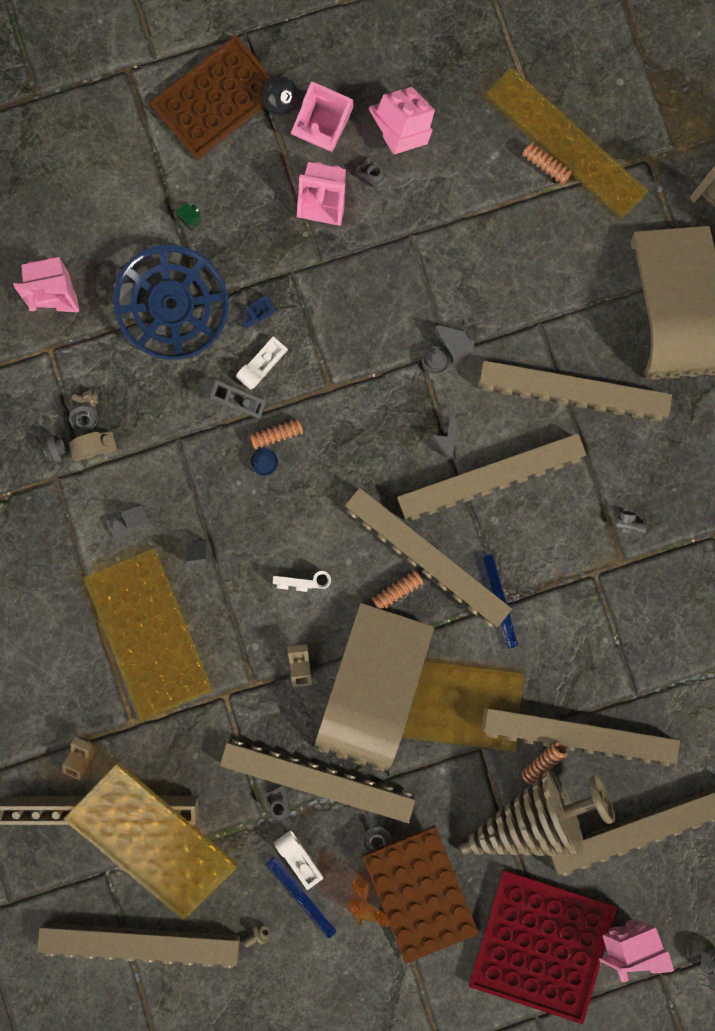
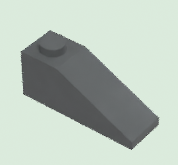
(233, 398)

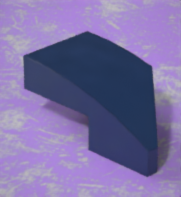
(259, 311)

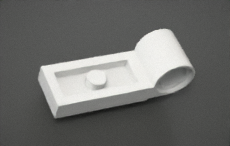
(262, 363)
(301, 584)
(298, 859)

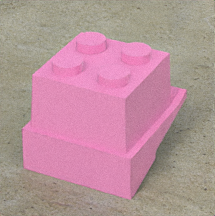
(322, 117)
(404, 119)
(322, 193)
(47, 286)
(635, 949)

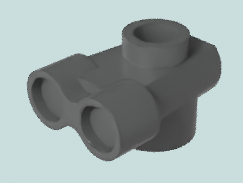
(371, 172)
(628, 522)
(275, 799)

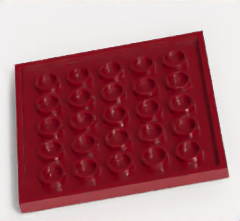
(542, 946)

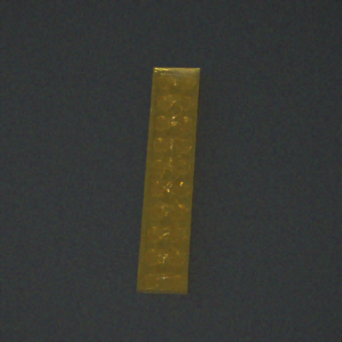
(567, 143)

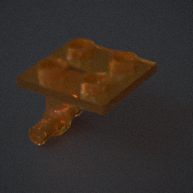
(360, 908)

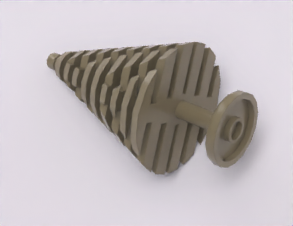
(540, 821)

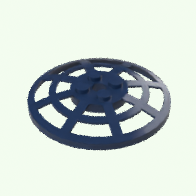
(170, 290)

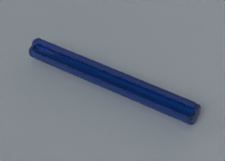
(497, 590)
(300, 896)

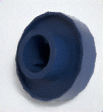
(264, 462)

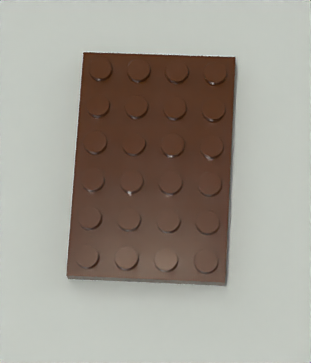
(213, 98)
(420, 894)

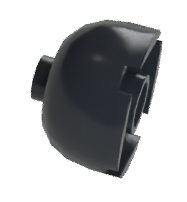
(279, 95)

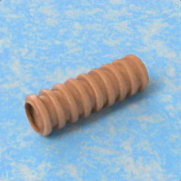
(547, 163)
(276, 433)
(397, 590)
(544, 762)

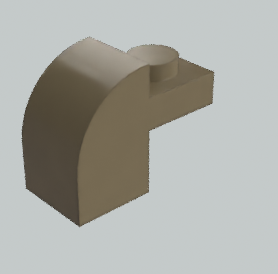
(92, 444)
(300, 665)
(78, 758)

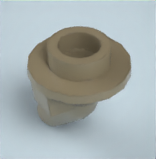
(88, 397)
(259, 935)

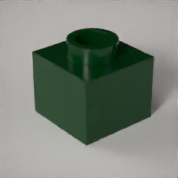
(189, 216)

